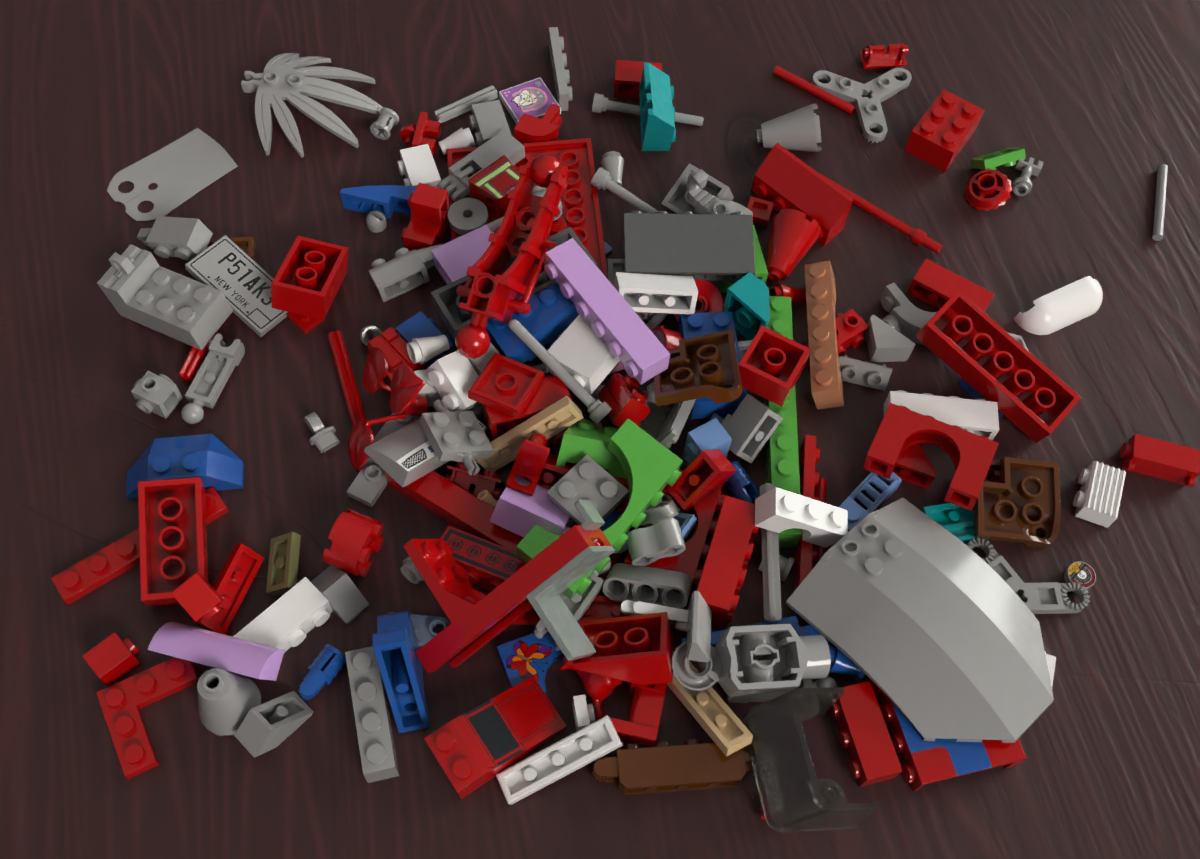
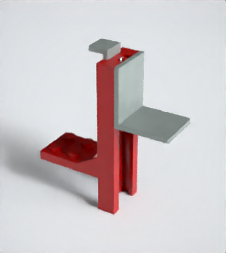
(537, 585)

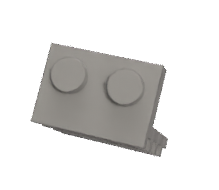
(665, 422)

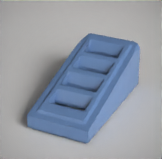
(885, 485)

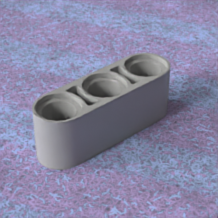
(660, 580)

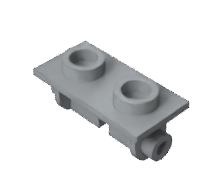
(864, 373)

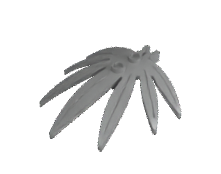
(291, 80)

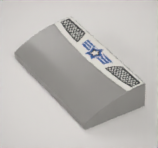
(406, 454)

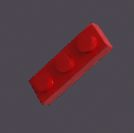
(232, 586)

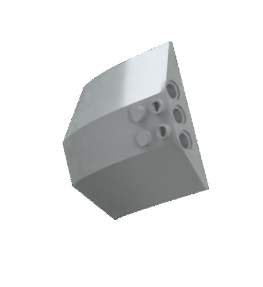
(930, 627)

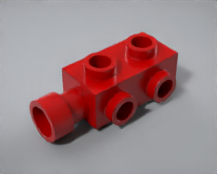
(849, 331)

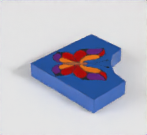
(528, 658)

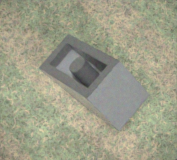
(272, 723)

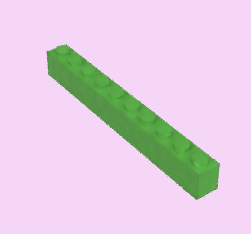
(782, 446)

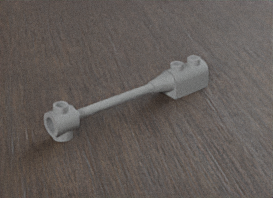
(410, 267)

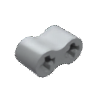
(655, 542)

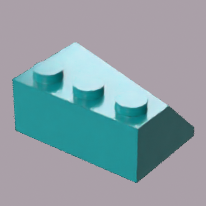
(656, 110)

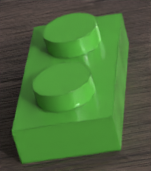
(1004, 157)

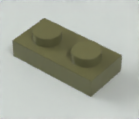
(283, 563)

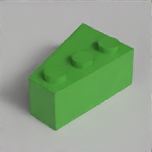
(590, 440)

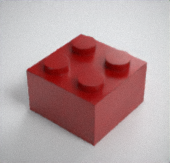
(772, 365)

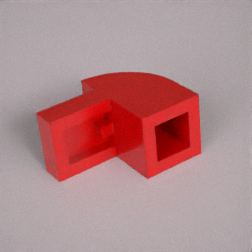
(533, 129)

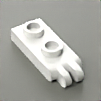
(676, 616)

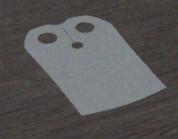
(177, 169)

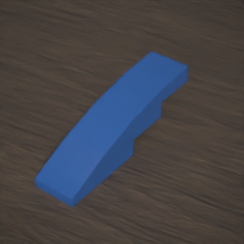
(381, 198)

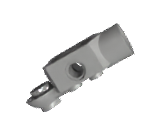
(756, 660)

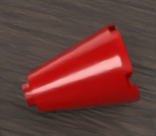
(789, 242)

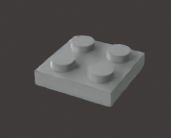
(587, 482)

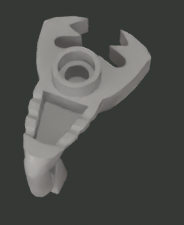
(706, 202)

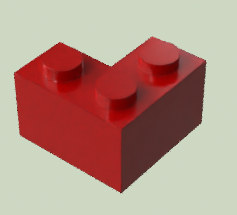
(427, 218)

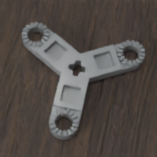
(868, 110)
(1038, 597)

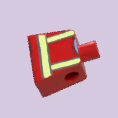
(494, 183)

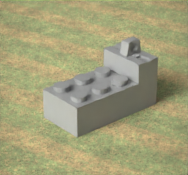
(163, 298)

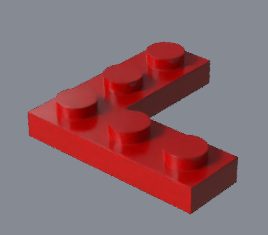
(123, 716)

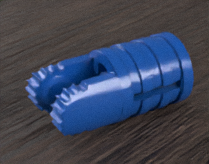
(741, 485)
(316, 678)

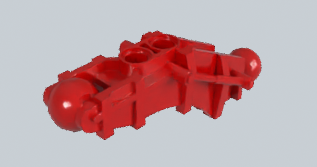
(500, 295)

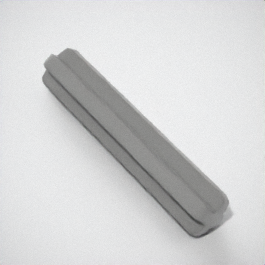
(465, 104)

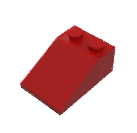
(630, 648)

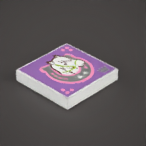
(528, 98)

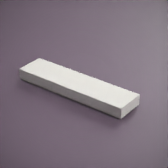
(559, 760)

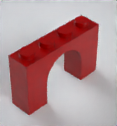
(968, 451)
(695, 547)

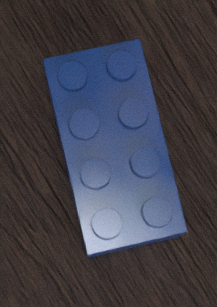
(703, 324)

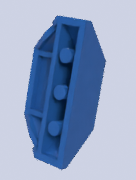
(187, 458)

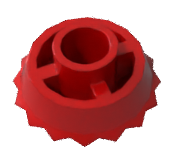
(988, 190)

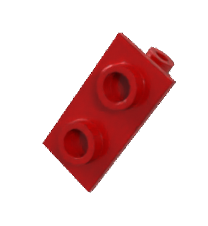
(879, 57)
(486, 481)

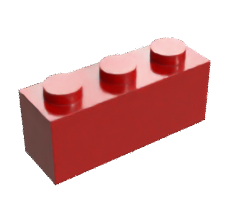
(937, 285)
(865, 735)

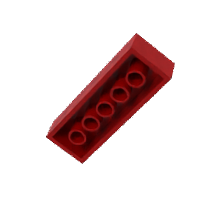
(998, 367)

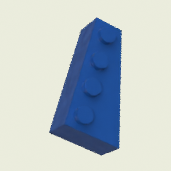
(548, 317)

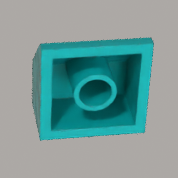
(749, 305)

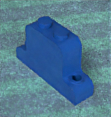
(401, 670)

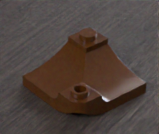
(701, 369)
(1018, 501)

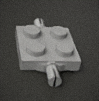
(456, 436)

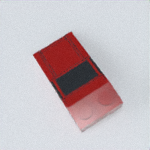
(494, 735)

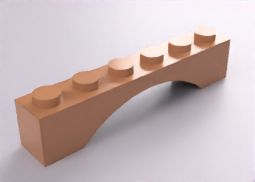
(824, 357)

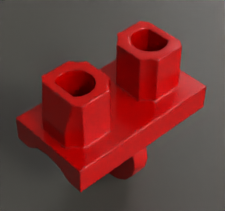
(418, 134)

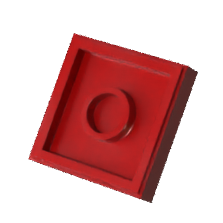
(506, 385)

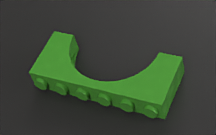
(648, 470)

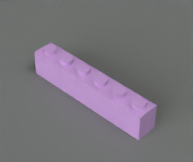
(606, 311)

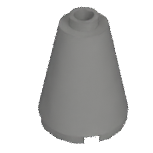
(793, 131)
(225, 700)

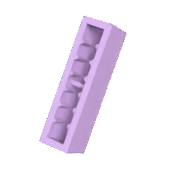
(218, 650)

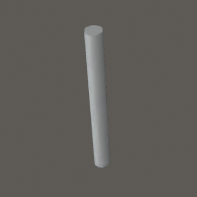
(1160, 199)

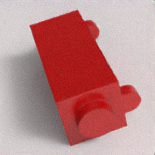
(1161, 459)

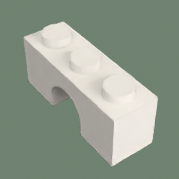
(786, 510)

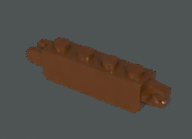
(673, 767)

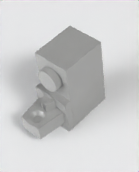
(749, 427)

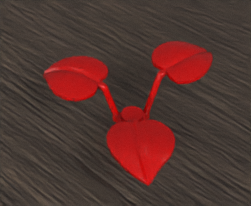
(403, 402)

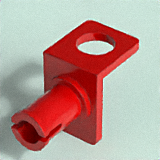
(529, 463)

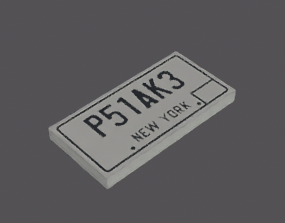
(241, 281)

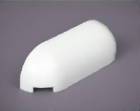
(1062, 307)

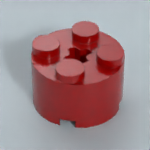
(353, 542)

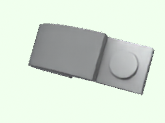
(910, 317)

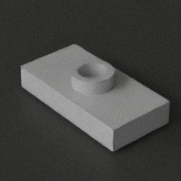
(368, 484)

